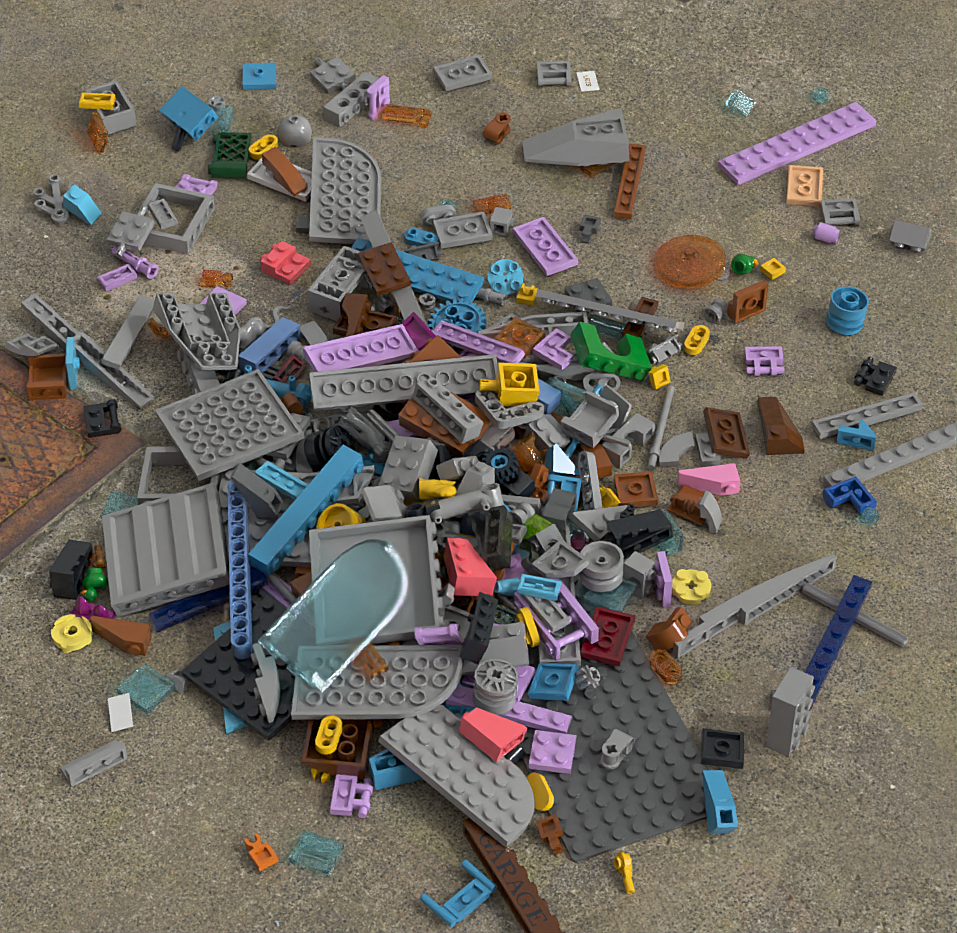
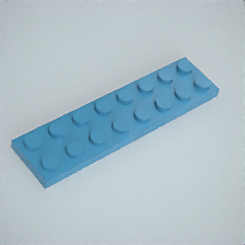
(433, 277)

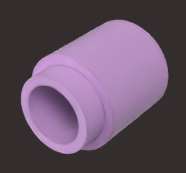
(826, 233)

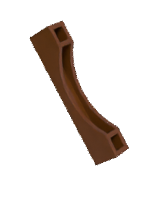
(355, 312)

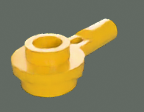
(623, 864)

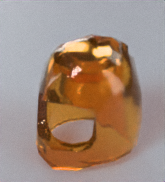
(527, 453)

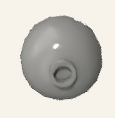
(294, 131)

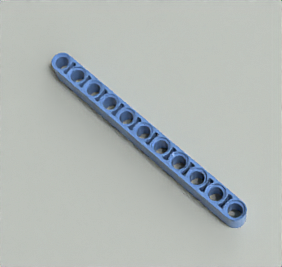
(239, 573)

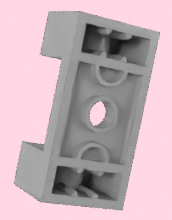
(335, 281)

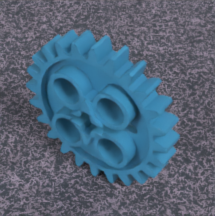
(459, 314)

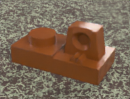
(539, 475)

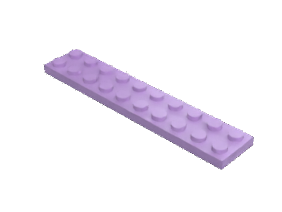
(796, 143)

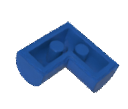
(849, 490)

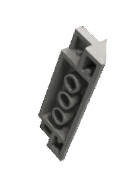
(505, 643)

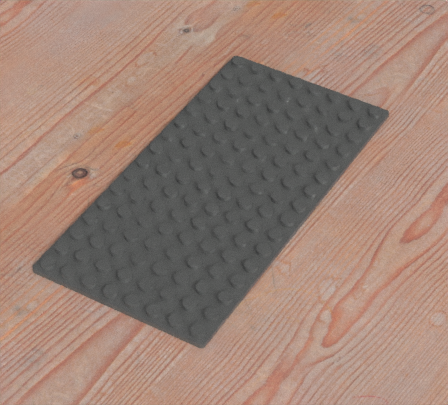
(654, 784)

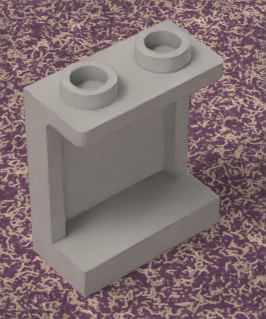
(591, 419)

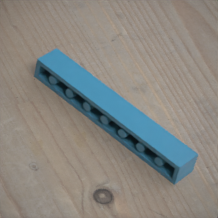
(306, 510)

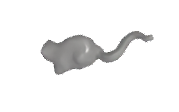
(256, 327)

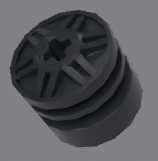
(323, 444)

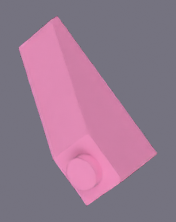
(716, 479)

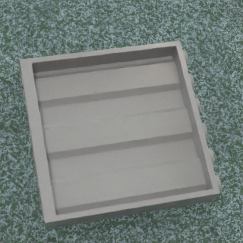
(165, 550)

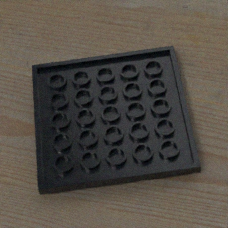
(232, 679)

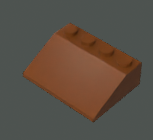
(420, 422)

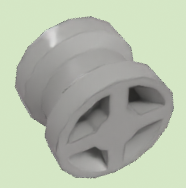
(217, 104)

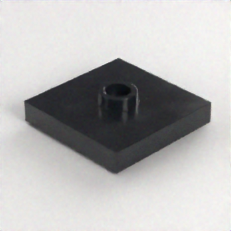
(722, 748)

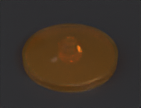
(690, 261)

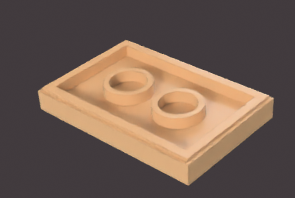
(804, 185)

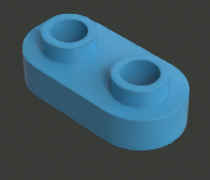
(419, 237)

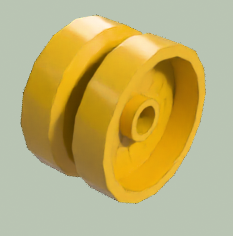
(339, 515)

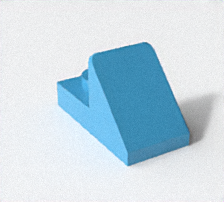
(859, 438)

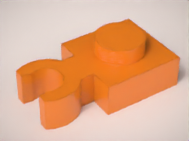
(261, 854)

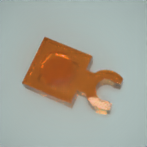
(214, 278)

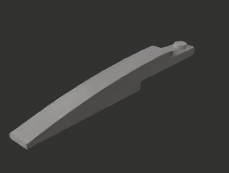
(89, 353)
(753, 603)

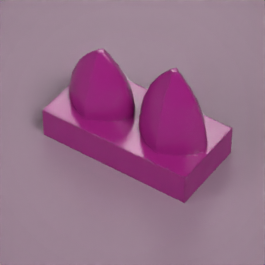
(86, 609)

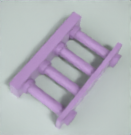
(577, 616)

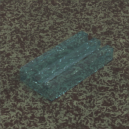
(605, 327)

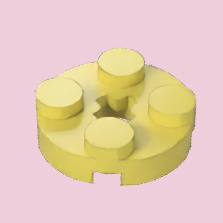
(681, 584)
(67, 642)

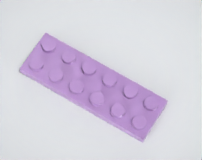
(361, 350)

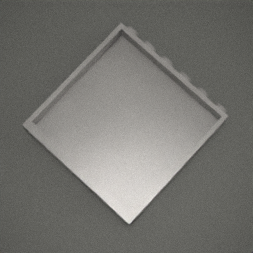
(416, 550)

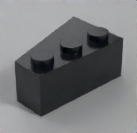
(639, 531)
(70, 569)

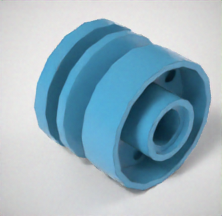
(847, 310)

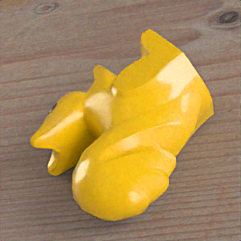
(436, 488)

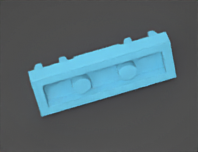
(281, 480)

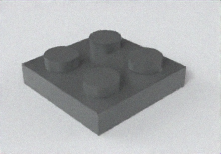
(589, 290)

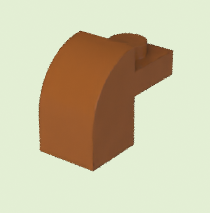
(666, 633)

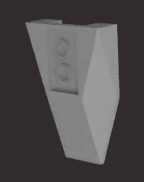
(581, 142)
(204, 331)

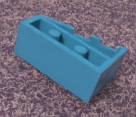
(390, 771)

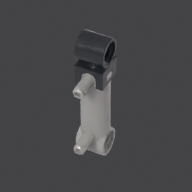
(484, 498)

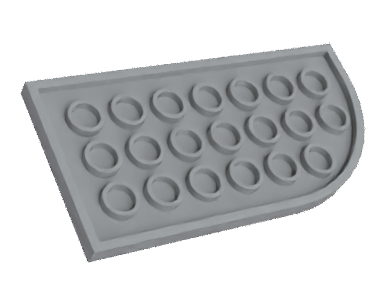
(342, 190)
(415, 684)
(485, 790)

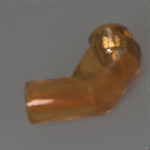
(156, 329)

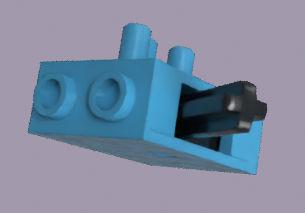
(189, 116)

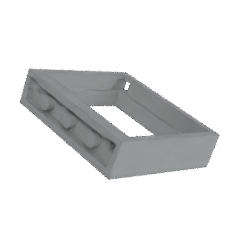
(174, 242)
(163, 456)

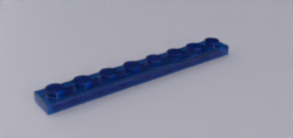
(837, 631)

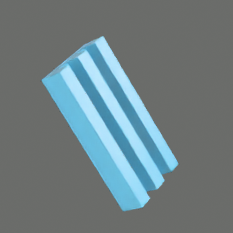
(539, 589)

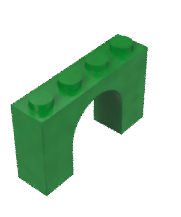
(592, 354)

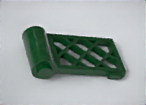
(230, 167)

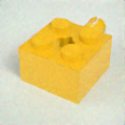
(513, 383)

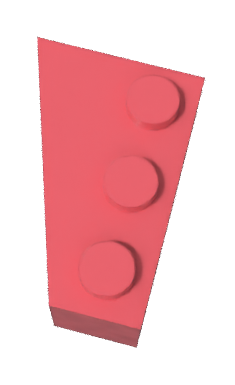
(467, 569)

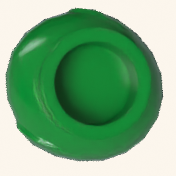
(743, 264)
(93, 580)

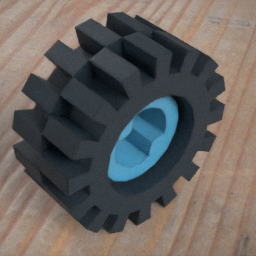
(502, 455)

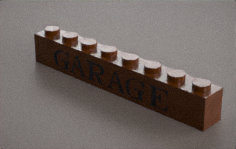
(511, 880)

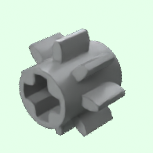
(587, 678)

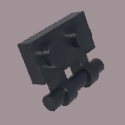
(880, 378)

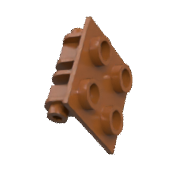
(686, 504)

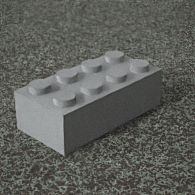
(790, 712)

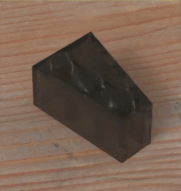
(493, 535)

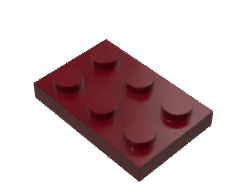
(613, 636)

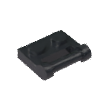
(96, 422)

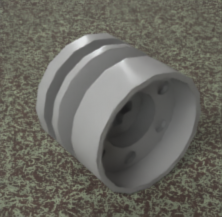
(495, 686)

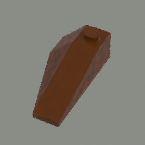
(778, 429)

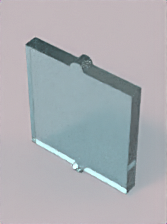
(119, 501)

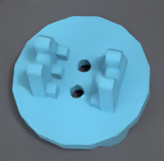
(514, 276)

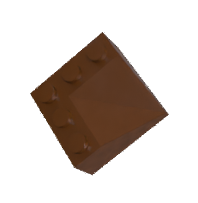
(351, 752)

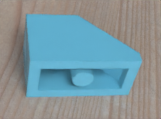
(81, 205)

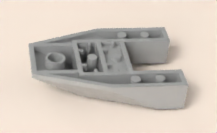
(549, 322)

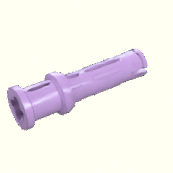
(140, 264)

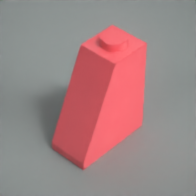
(491, 732)

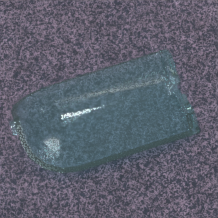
(339, 613)

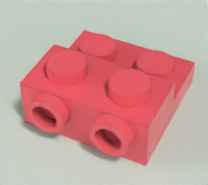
(284, 262)

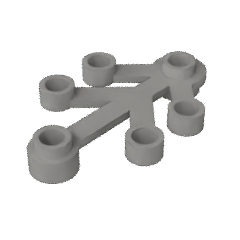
(58, 214)

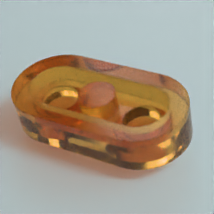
(667, 667)

